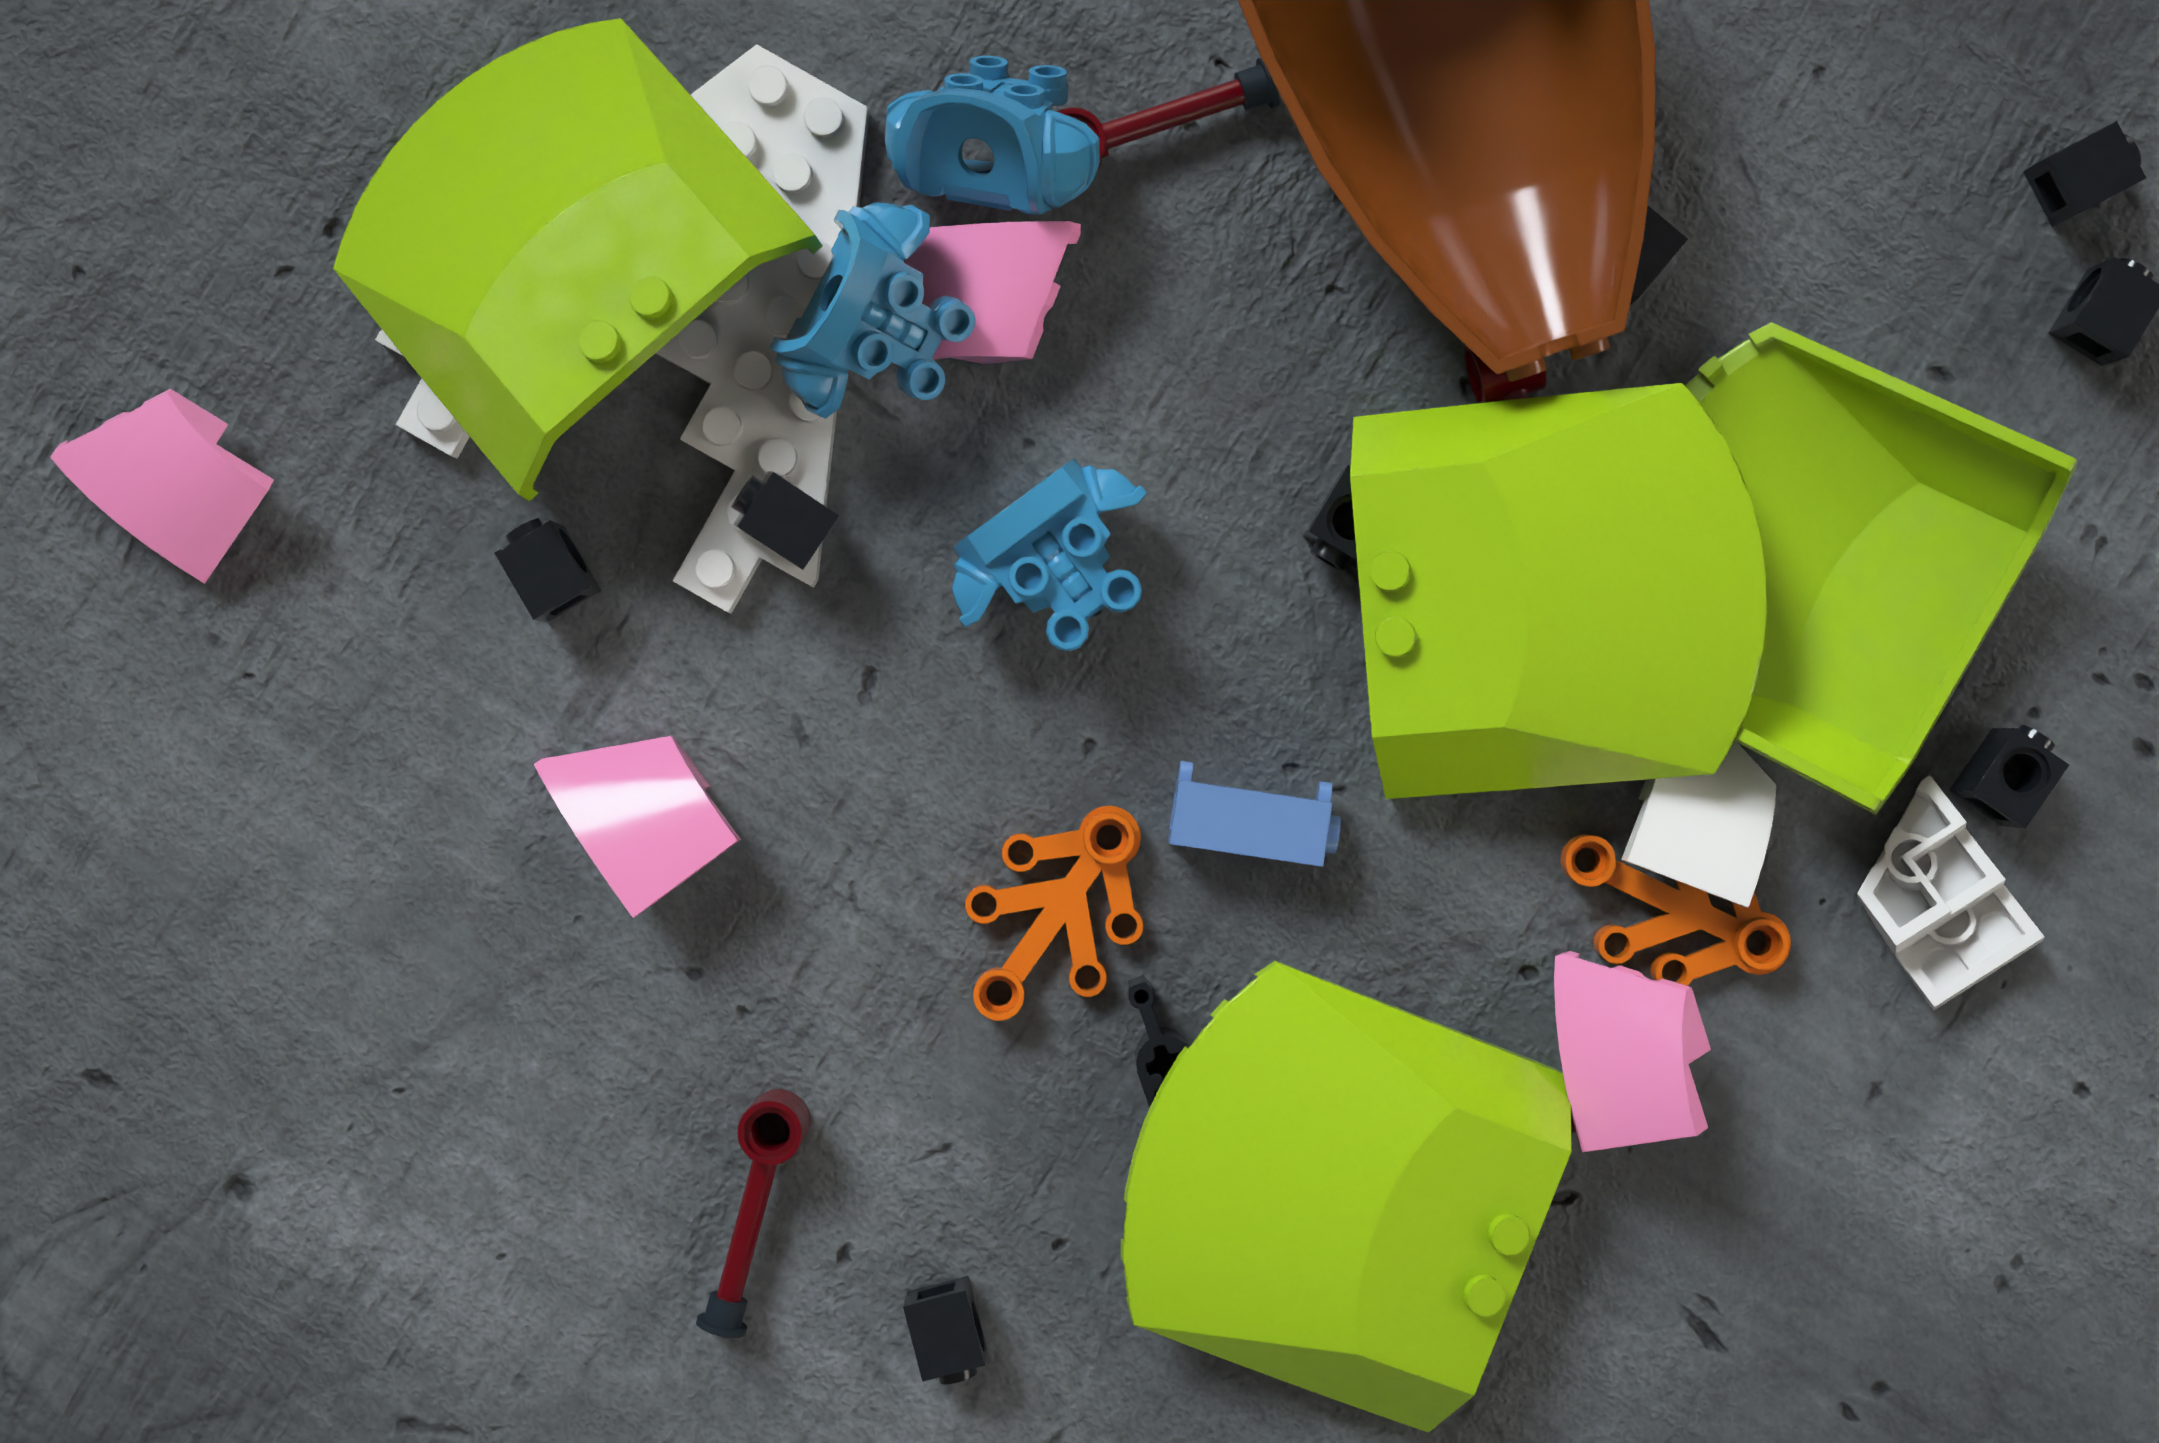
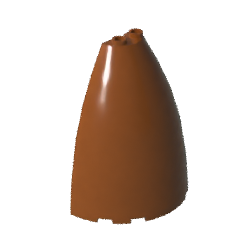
(1483, 153)

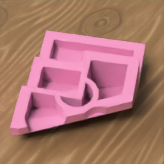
(1004, 278)
(167, 480)
(639, 815)
(1627, 1054)

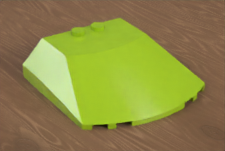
(555, 235)
(1882, 546)
(1554, 591)
(1342, 1195)

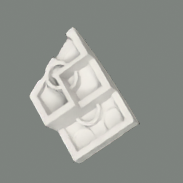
(1707, 828)
(1943, 901)

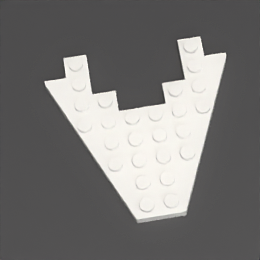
(813, 154)

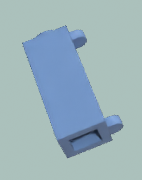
(1253, 821)

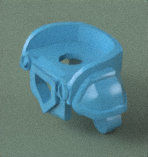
(1037, 152)
(873, 315)
(1051, 553)

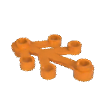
(1063, 903)
(1686, 912)

